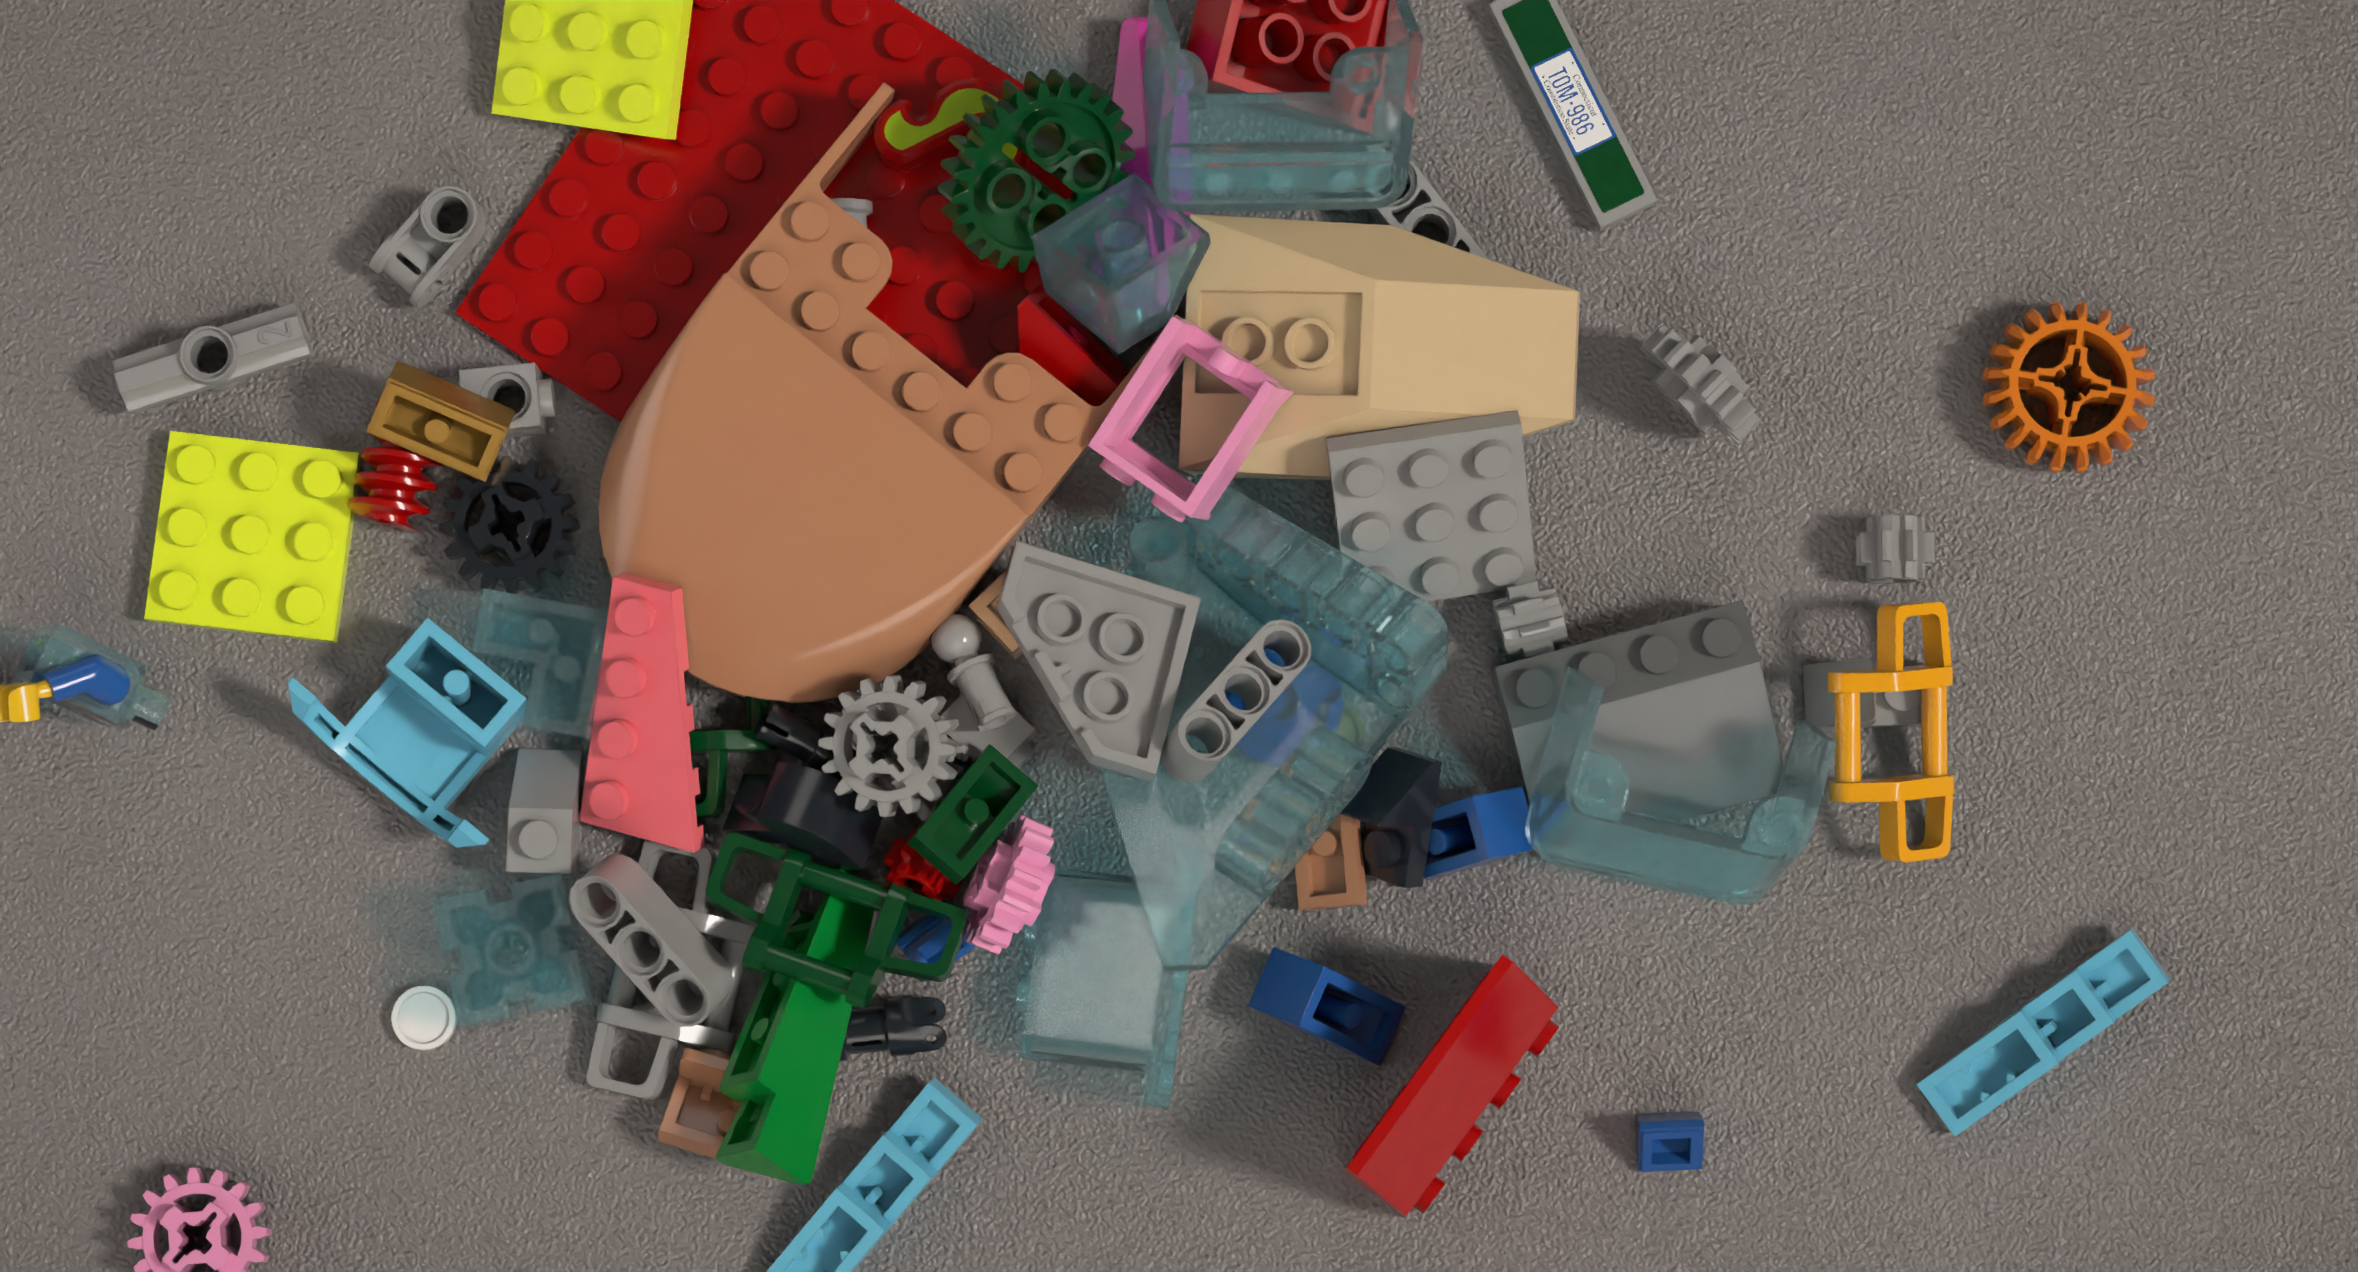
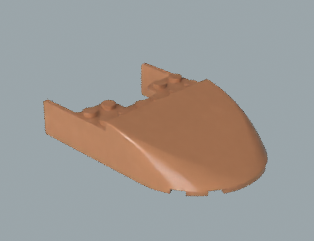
(819, 468)

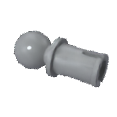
(957, 643)

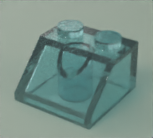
(1121, 262)

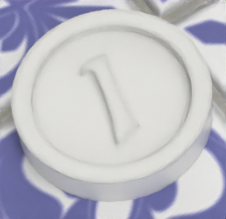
(424, 1018)

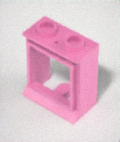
(1131, 462)

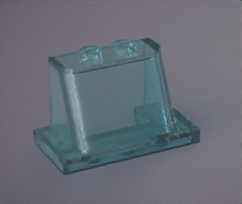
(1100, 985)

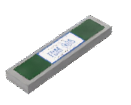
(1574, 109)

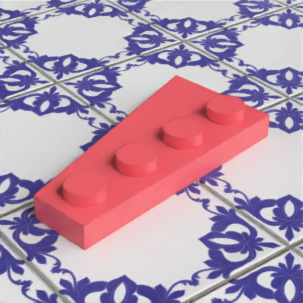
(640, 738)

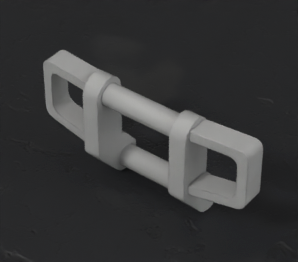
(618, 1010)

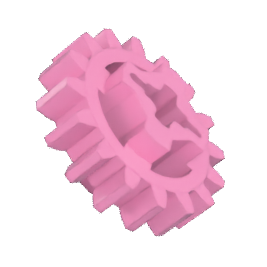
(1009, 885)
(178, 1219)

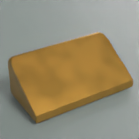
(441, 420)

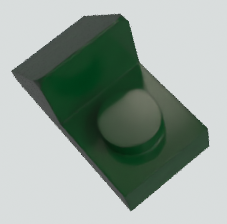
(972, 814)

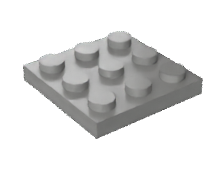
(1436, 505)

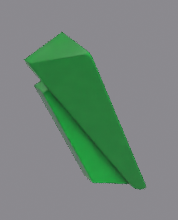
(793, 1050)

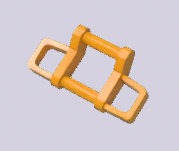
(1891, 676)

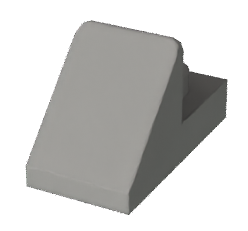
(1876, 708)

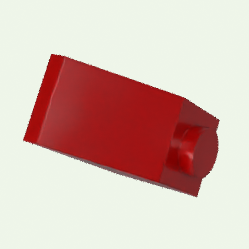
(1067, 349)

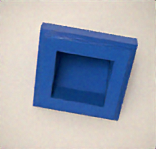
(926, 939)
(1669, 1141)

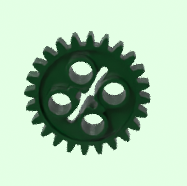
(1063, 128)

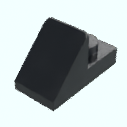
(1399, 815)

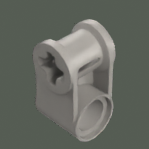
(429, 248)

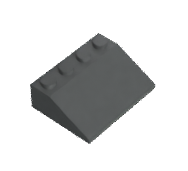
(1676, 711)

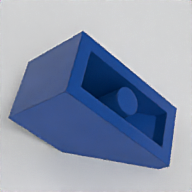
(1477, 832)
(1326, 1006)

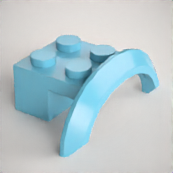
(423, 729)

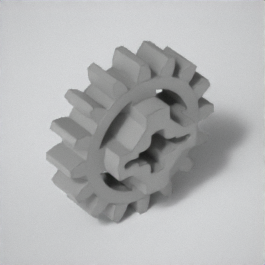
(1700, 384)
(871, 727)

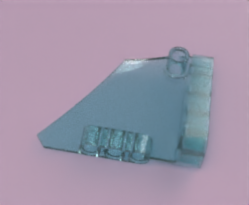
(1224, 843)

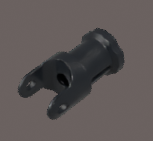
(895, 1028)

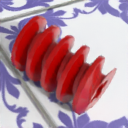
(392, 485)

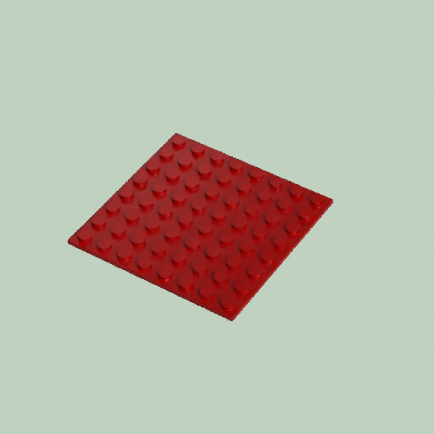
(647, 225)

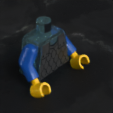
(82, 679)

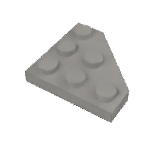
(1102, 651)

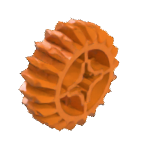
(2098, 390)

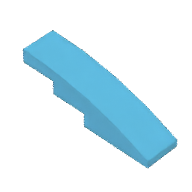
(2043, 1032)
(882, 1184)

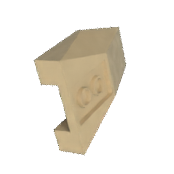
(1368, 337)

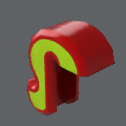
(912, 140)

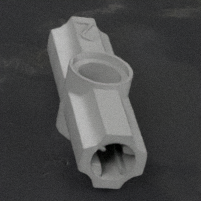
(173, 369)

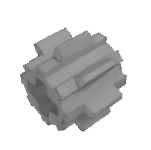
(1895, 549)
(1529, 620)

